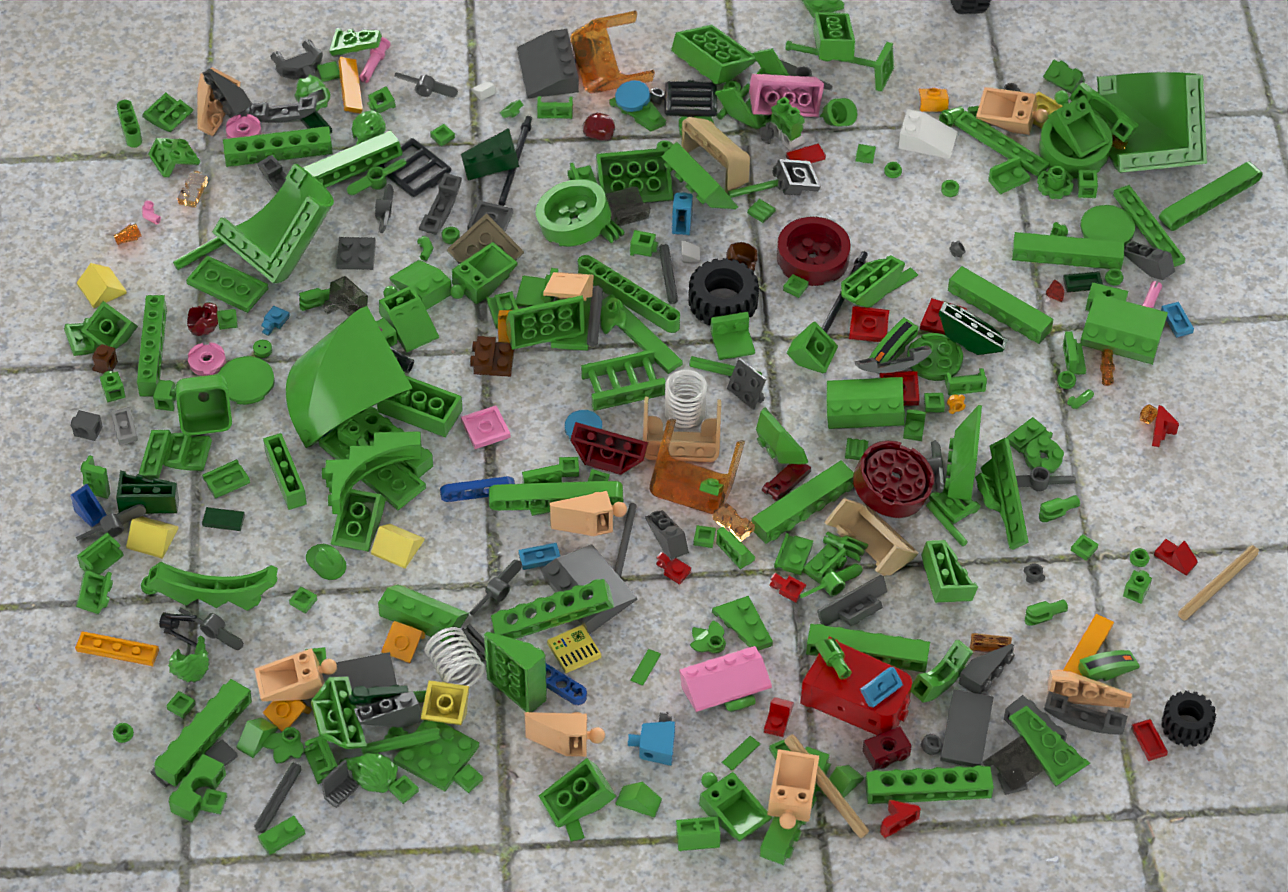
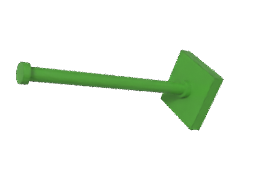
(882, 66)

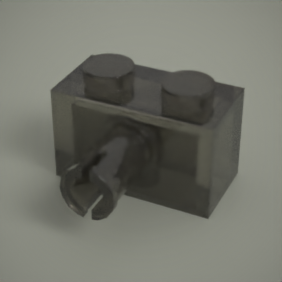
(345, 296)

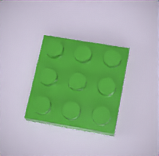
(438, 759)

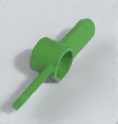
(374, 172)
(835, 582)

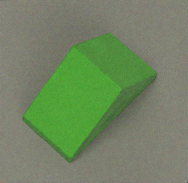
(254, 736)
(845, 779)
(639, 799)

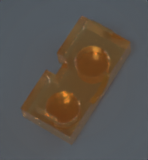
(194, 188)
(727, 517)

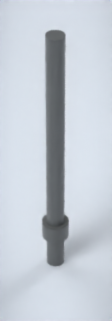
(625, 539)

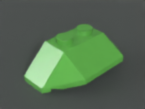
(872, 281)
(778, 441)
(336, 716)

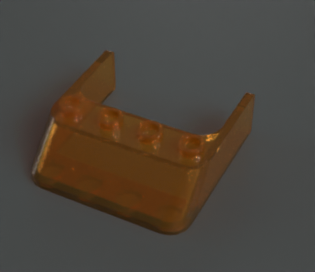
(596, 56)
(681, 480)

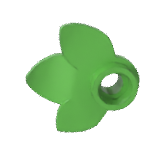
(612, 317)
(706, 638)
(285, 747)

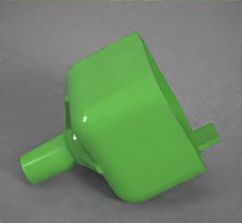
(203, 404)

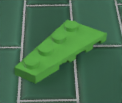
(1053, 752)

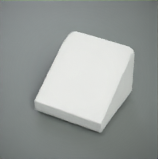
(484, 90)
(690, 252)

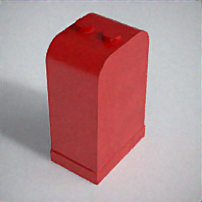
(843, 699)

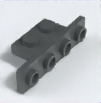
(856, 604)

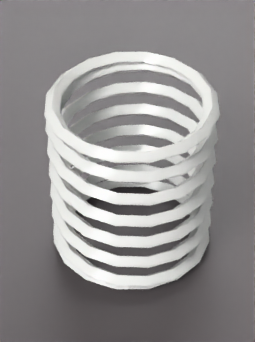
(671, 398)
(449, 651)

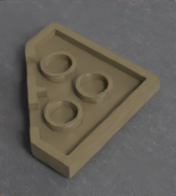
(481, 235)

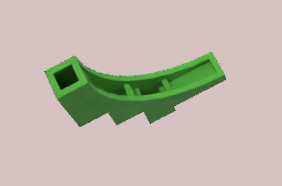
(362, 460)
(214, 590)

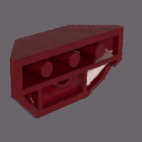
(607, 449)

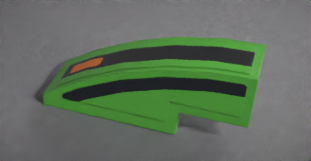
(895, 341)
(1108, 665)

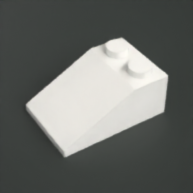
(926, 135)

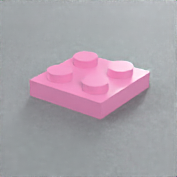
(485, 427)

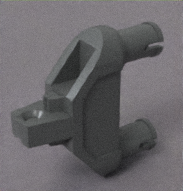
(300, 65)

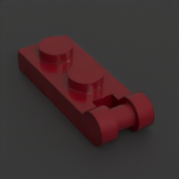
(786, 480)

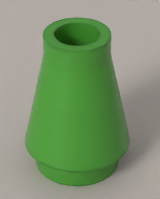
(948, 116)

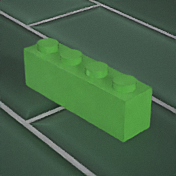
(285, 471)

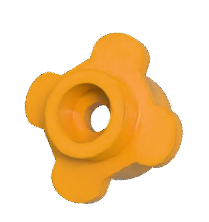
(956, 403)

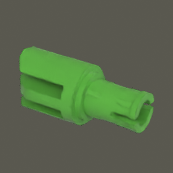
(612, 231)
(313, 298)
(1057, 508)
(854, 547)
(1044, 611)
(833, 656)

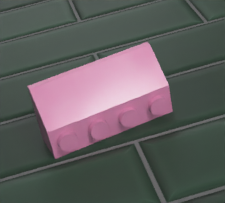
(801, 91)
(725, 678)

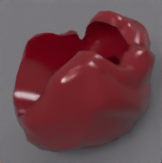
(599, 126)
(202, 319)

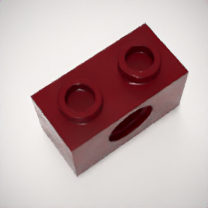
(894, 740)

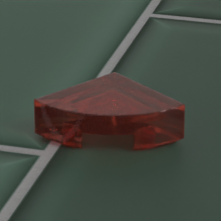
(1056, 291)

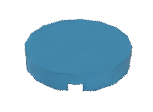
(632, 95)
(584, 417)

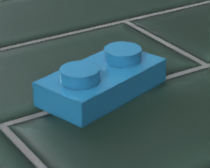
(1178, 319)
(538, 555)
(881, 687)

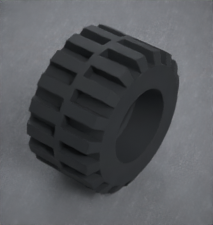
(1188, 732)

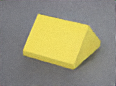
(100, 285)
(150, 536)
(396, 545)
(445, 703)

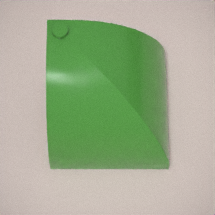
(1169, 119)
(283, 228)
(342, 377)

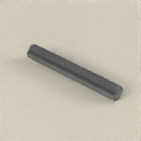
(668, 273)
(594, 317)
(277, 797)

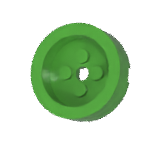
(1058, 152)
(568, 199)

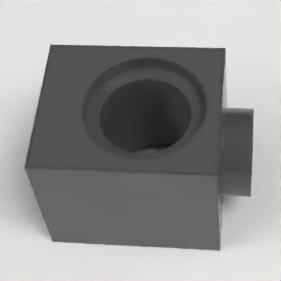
(86, 425)

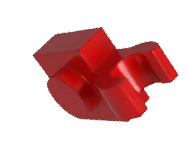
(674, 570)
(789, 588)

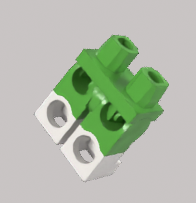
(789, 124)

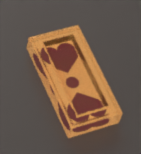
(988, 643)

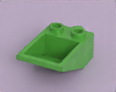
(1081, 128)
(481, 273)
(408, 317)
(736, 806)

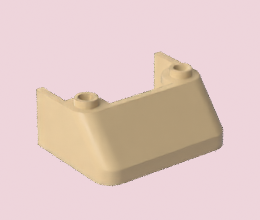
(704, 133)
(684, 446)
(883, 541)

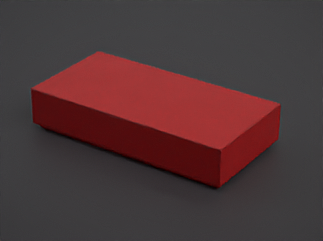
(810, 153)
(1149, 739)

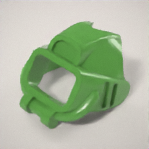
(309, 85)

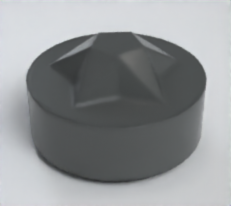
(931, 744)

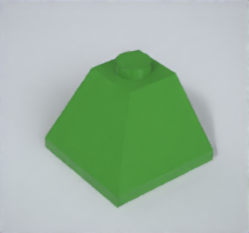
(109, 326)
(813, 349)

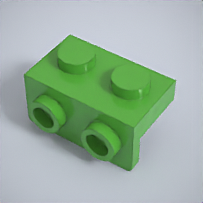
(1063, 76)
(94, 591)

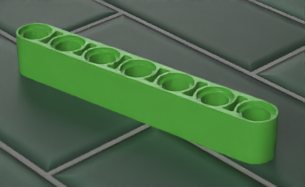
(1210, 196)
(630, 294)
(540, 495)

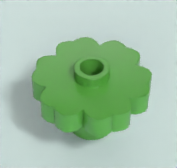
(1055, 183)

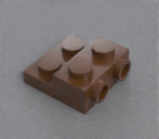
(492, 357)

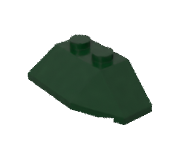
(970, 331)

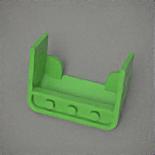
(733, 102)

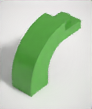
(939, 679)

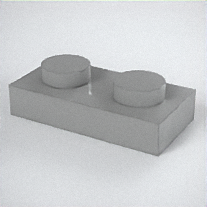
(124, 426)

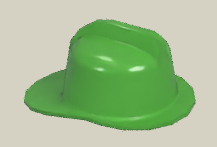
(839, 112)
(326, 561)

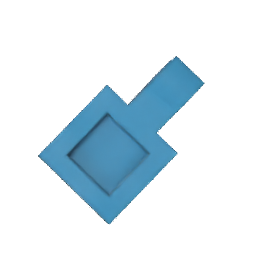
(274, 318)

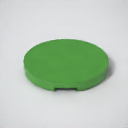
(1107, 223)
(945, 357)
(248, 379)

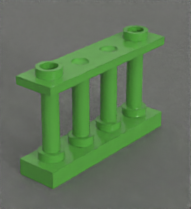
(626, 394)

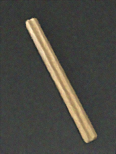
(1218, 582)
(831, 792)

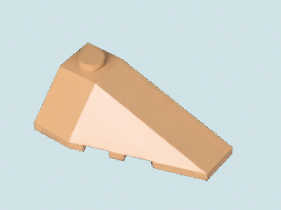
(209, 109)
(1086, 691)

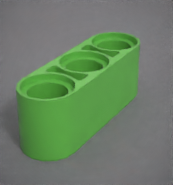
(129, 123)

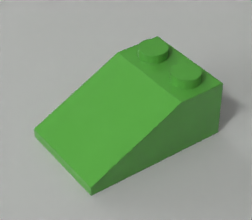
(426, 280)
(358, 520)
(577, 794)

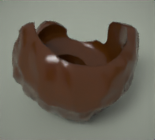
(744, 253)

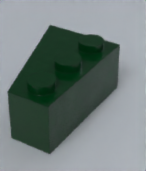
(490, 156)
(156, 494)

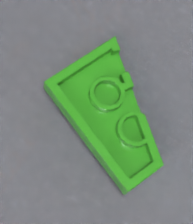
(353, 41)
(647, 117)
(745, 621)

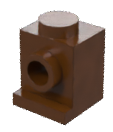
(104, 359)

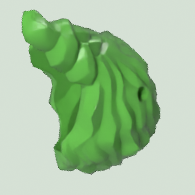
(367, 126)
(190, 667)
(372, 771)

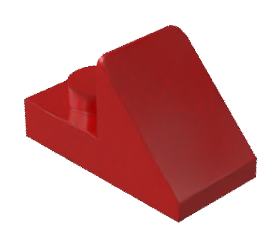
(1164, 424)
(1178, 557)
(778, 717)
(901, 816)

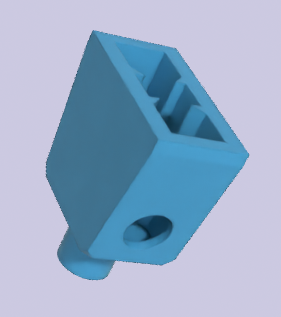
(682, 207)
(655, 742)

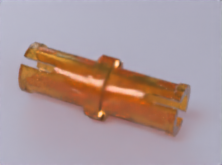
(1107, 367)

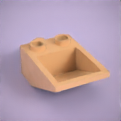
(1004, 110)
(569, 285)
(586, 514)
(293, 677)
(562, 732)
(793, 787)

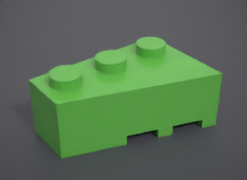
(945, 575)

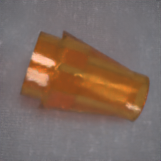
(128, 234)

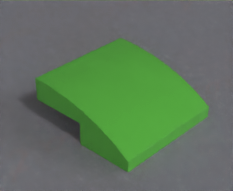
(167, 112)
(78, 341)
(187, 452)

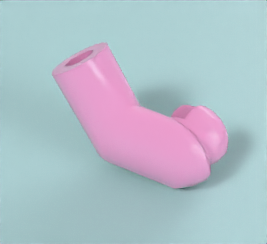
(148, 212)

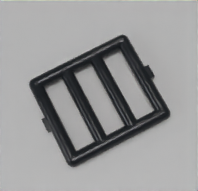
(690, 84)
(422, 151)

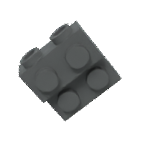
(795, 176)

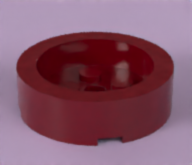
(813, 236)
(884, 491)

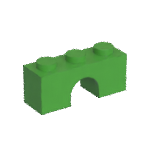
(204, 773)

